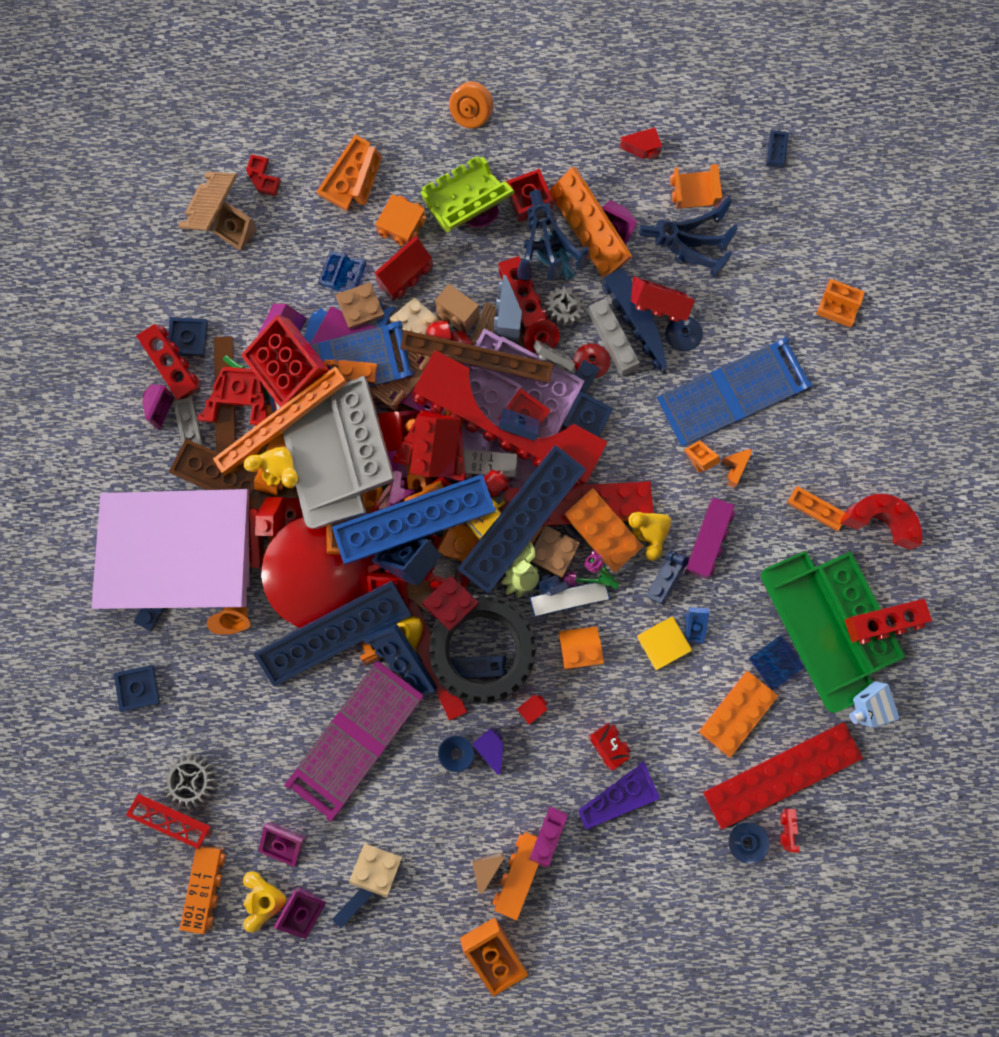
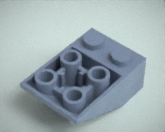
(508, 313)

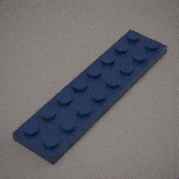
(521, 519)
(332, 633)

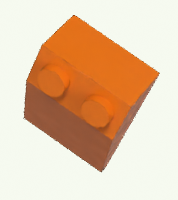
(493, 956)

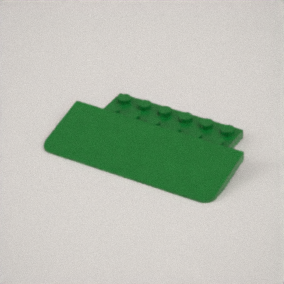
(814, 612)

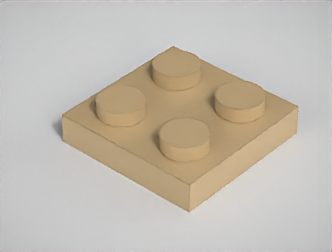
(414, 317)
(375, 870)

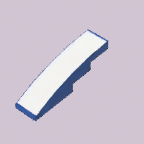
(570, 598)

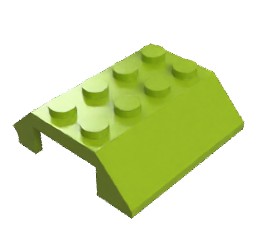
(465, 195)

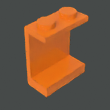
(697, 188)

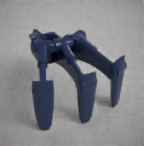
(679, 240)
(555, 272)

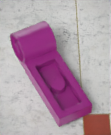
(548, 837)

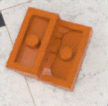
(840, 303)

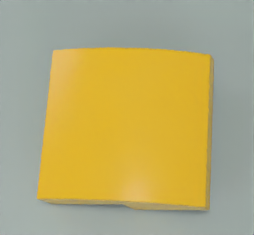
(664, 643)

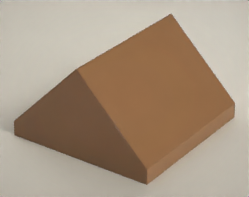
(233, 226)
(485, 869)

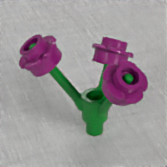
(594, 564)

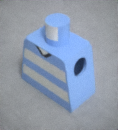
(874, 706)

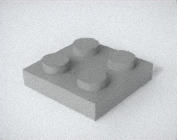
(547, 353)

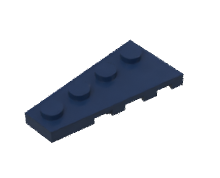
(402, 658)

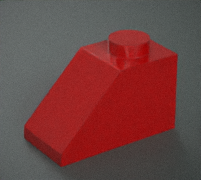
(642, 144)
(270, 517)

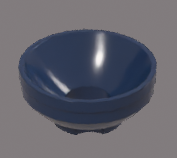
(445, 749)

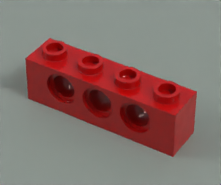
(531, 301)
(149, 340)
(916, 610)

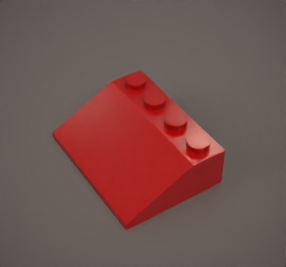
(283, 360)

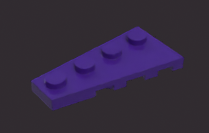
(622, 797)

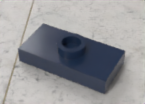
(777, 149)

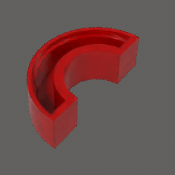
(891, 510)

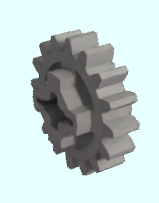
(564, 304)

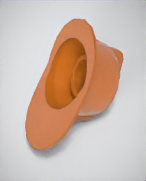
(229, 620)

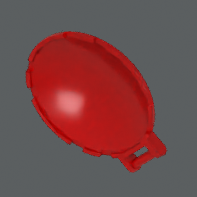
(307, 581)

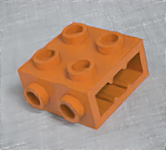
(400, 220)

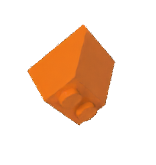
(580, 648)

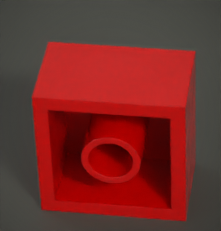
(522, 187)

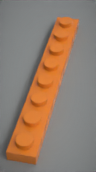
(280, 420)

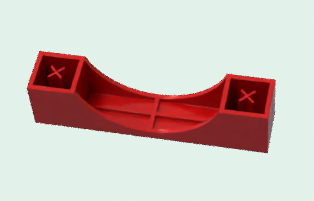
(448, 391)

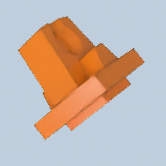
(369, 656)

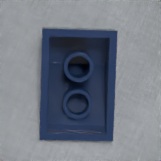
(409, 561)

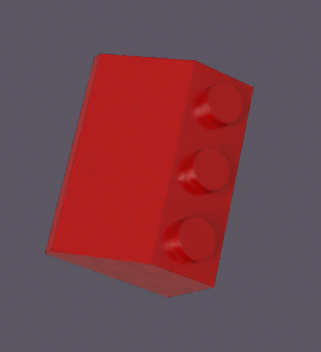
(404, 269)
(661, 299)
(435, 445)

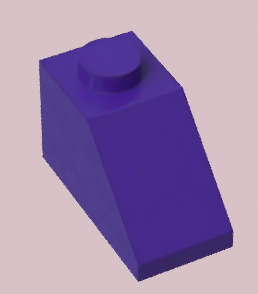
(491, 748)

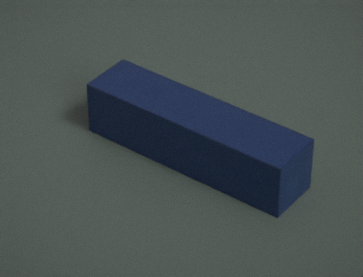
(352, 907)

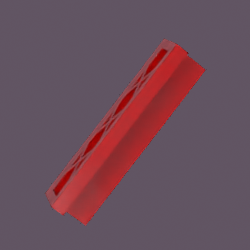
(171, 816)

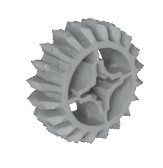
(175, 789)

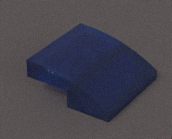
(341, 272)
(776, 662)

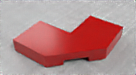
(263, 183)

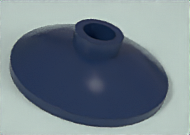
(682, 341)
(759, 843)

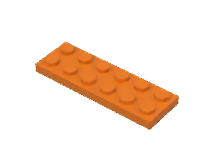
(590, 222)

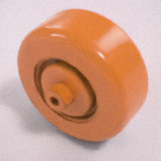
(471, 105)

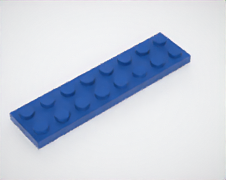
(413, 519)

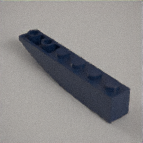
(643, 326)

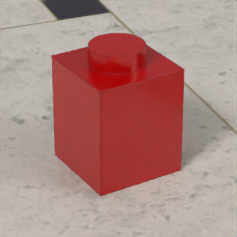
(532, 708)

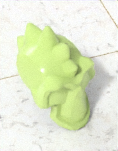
(521, 575)

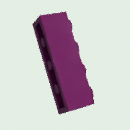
(709, 538)

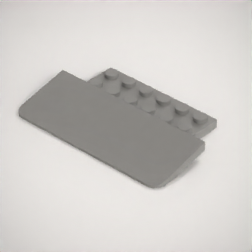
(338, 455)

